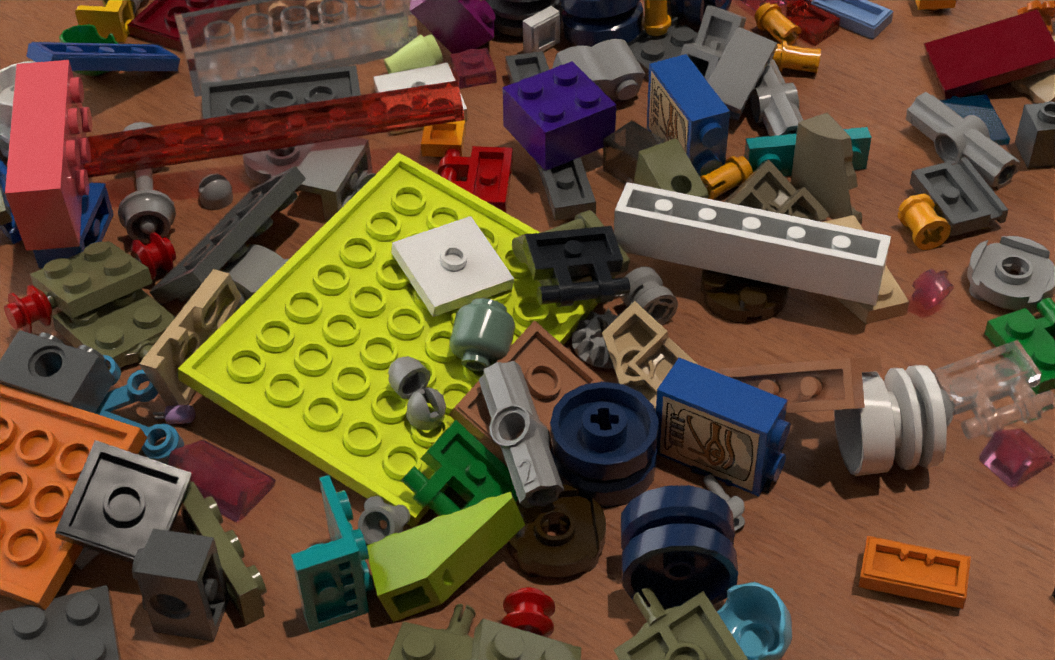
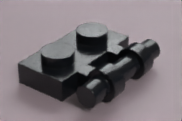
(571, 254)

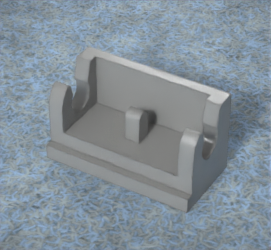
(741, 69)

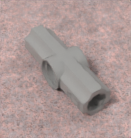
(775, 102)
(961, 138)
(528, 455)

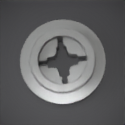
(587, 339)

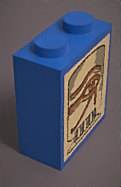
(688, 109)
(721, 426)

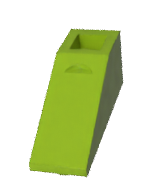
(434, 559)

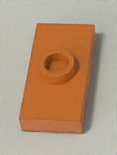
(915, 572)

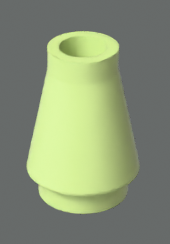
(416, 54)

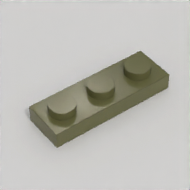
(243, 583)

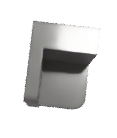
(334, 170)

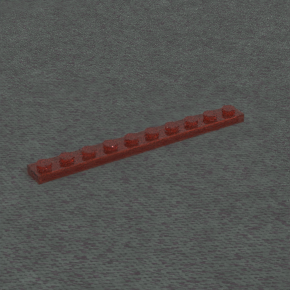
(274, 128)

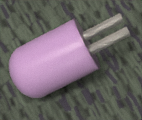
(177, 414)

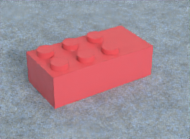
(48, 155)

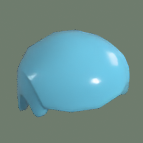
(757, 621)

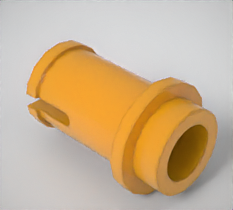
(656, 18)
(770, 19)
(797, 58)
(727, 176)

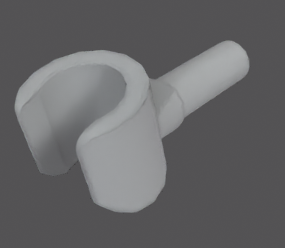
(735, 503)

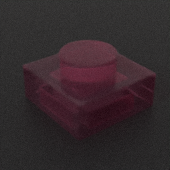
(473, 68)

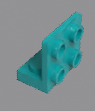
(334, 574)

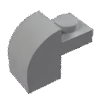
(712, 39)

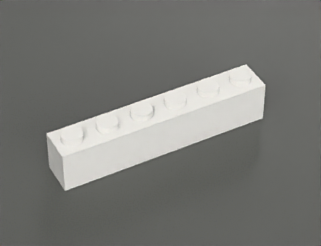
(751, 243)

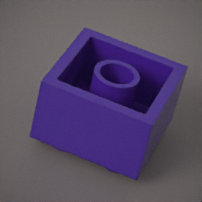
(558, 115)

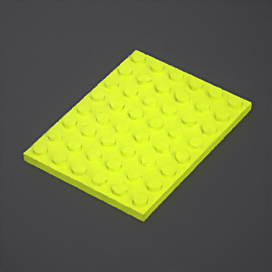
(319, 335)

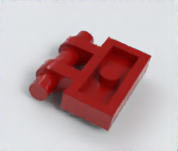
(486, 172)

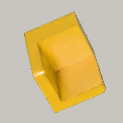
(108, 19)

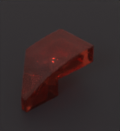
(814, 22)

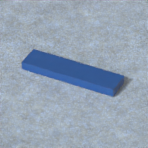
(105, 56)

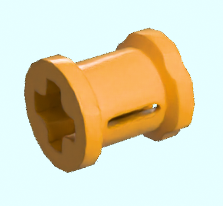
(927, 228)

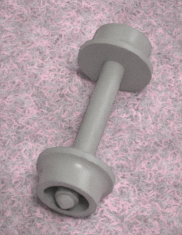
(146, 209)

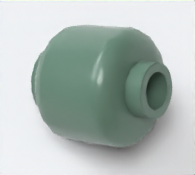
(482, 333)

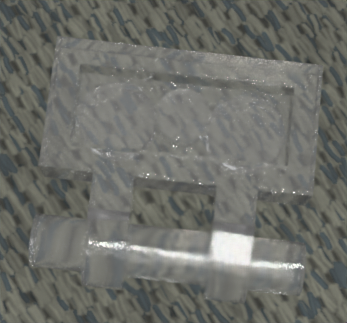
(990, 377)

